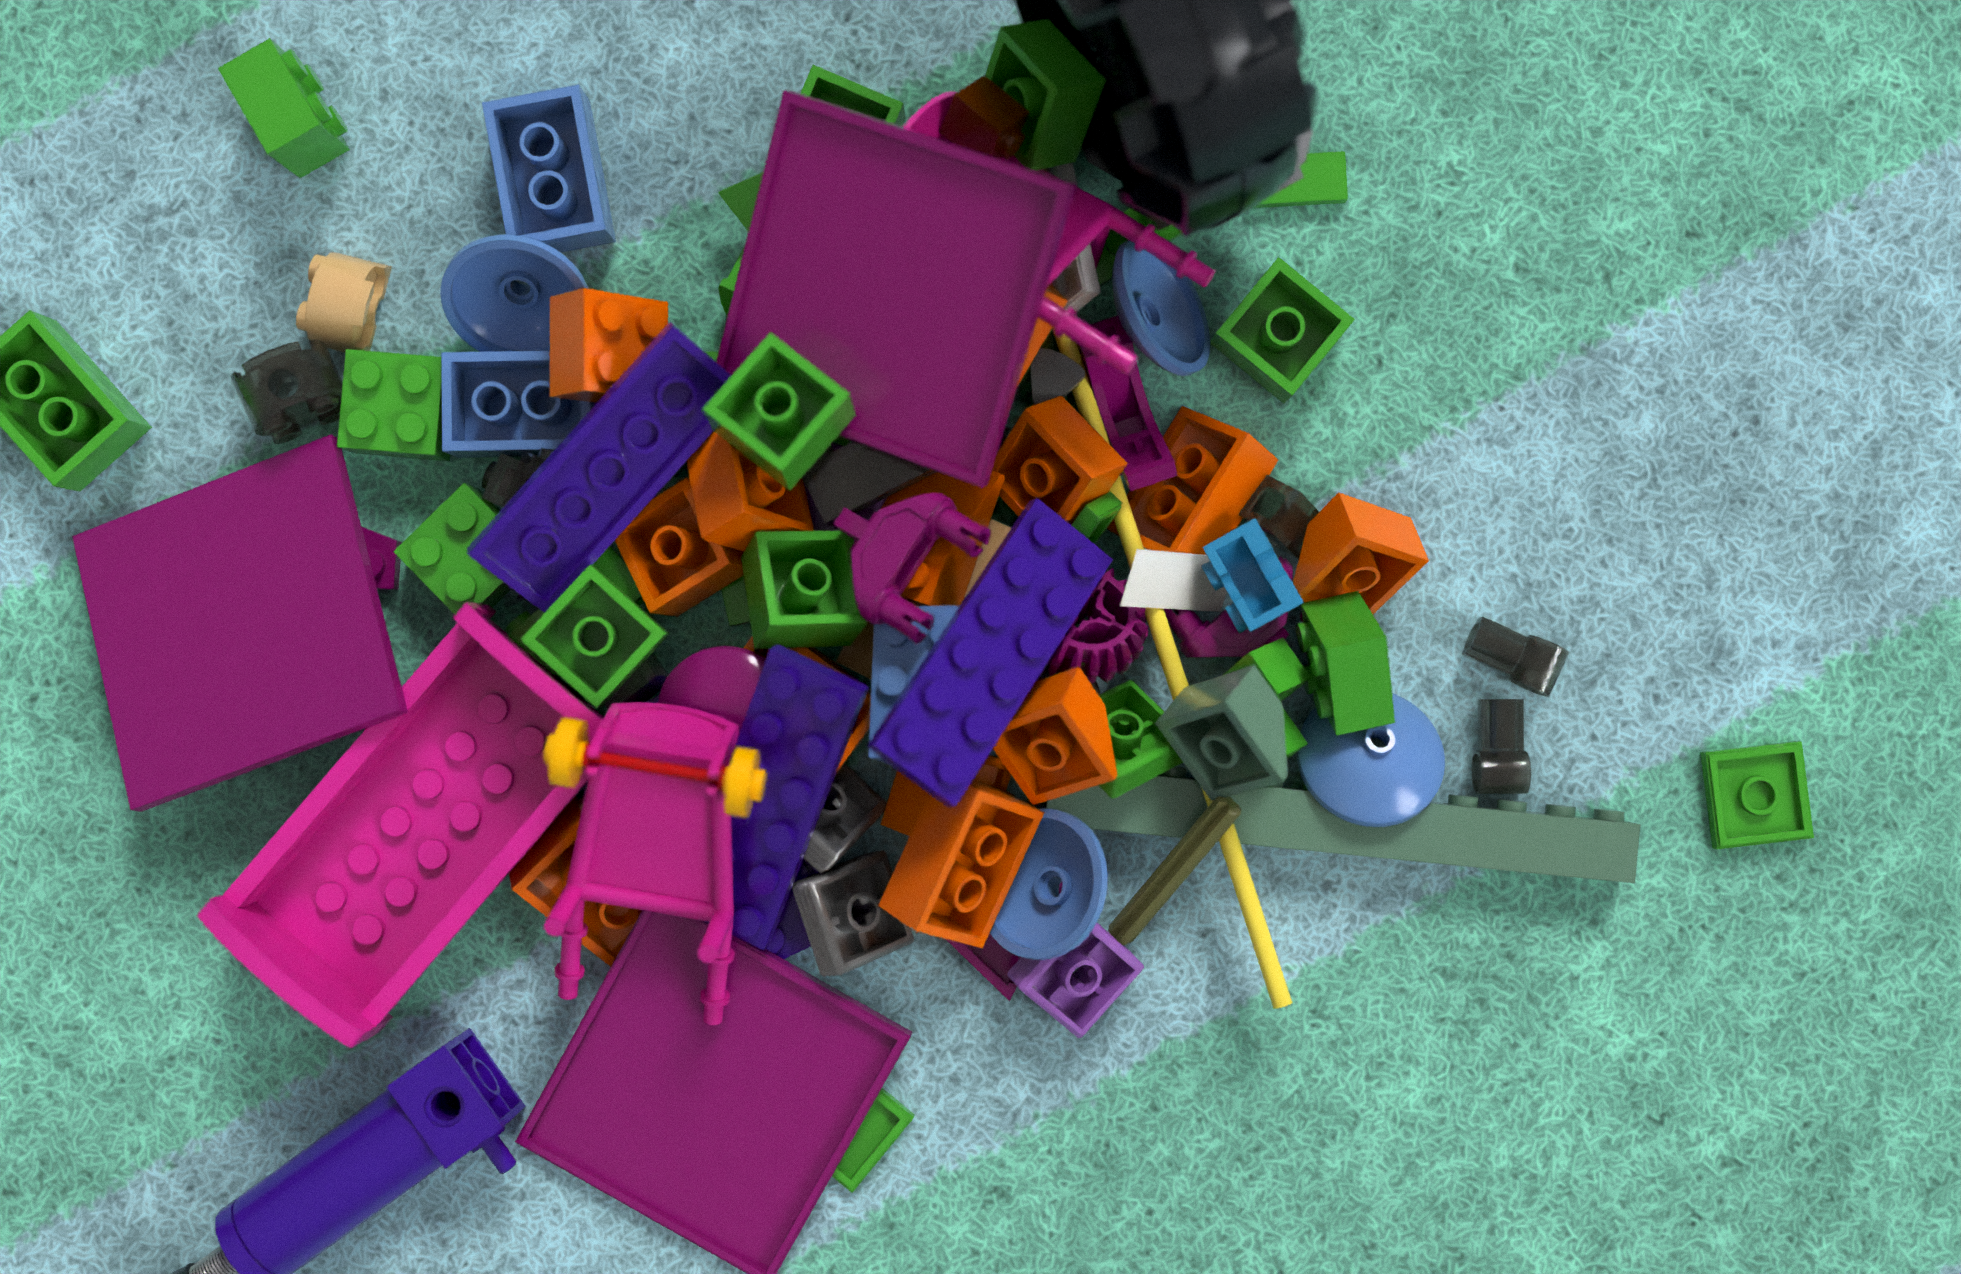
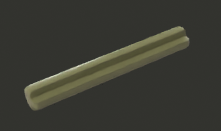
(1174, 869)

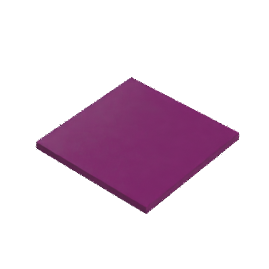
(898, 278)
(237, 624)
(720, 1123)

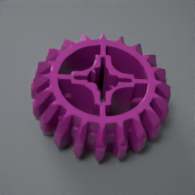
(1108, 638)

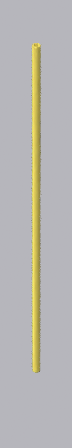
(1177, 682)

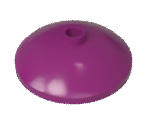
(715, 682)

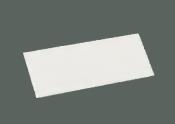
(1171, 582)

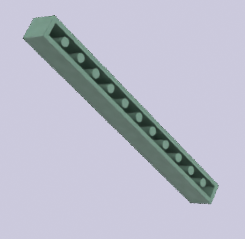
(1440, 834)

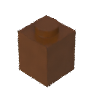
(985, 120)

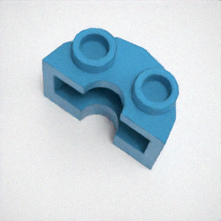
(1251, 576)

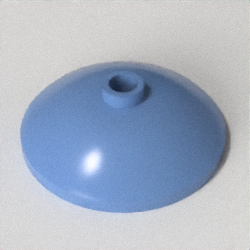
(491, 306)
(1160, 311)
(1371, 782)
(1034, 916)

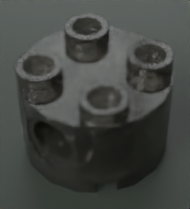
(276, 373)

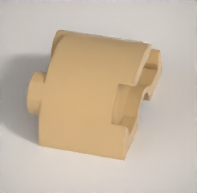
(343, 301)

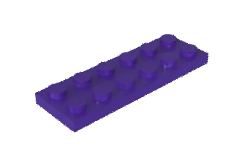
(603, 471)
(990, 653)
(801, 728)

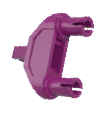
(892, 549)
(1220, 635)

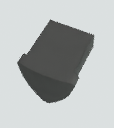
(1053, 375)
(642, 684)

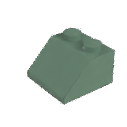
(1229, 733)

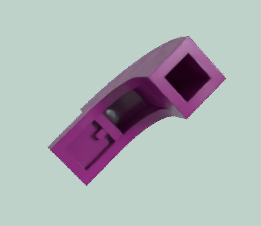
(1128, 414)

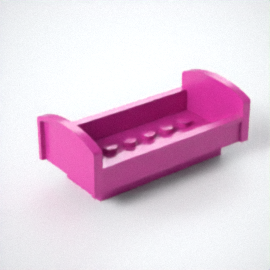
(404, 834)

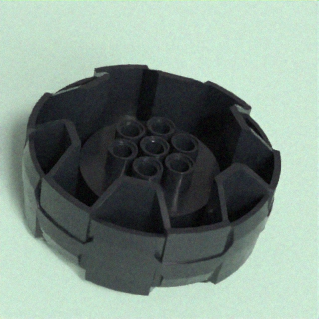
(1196, 101)

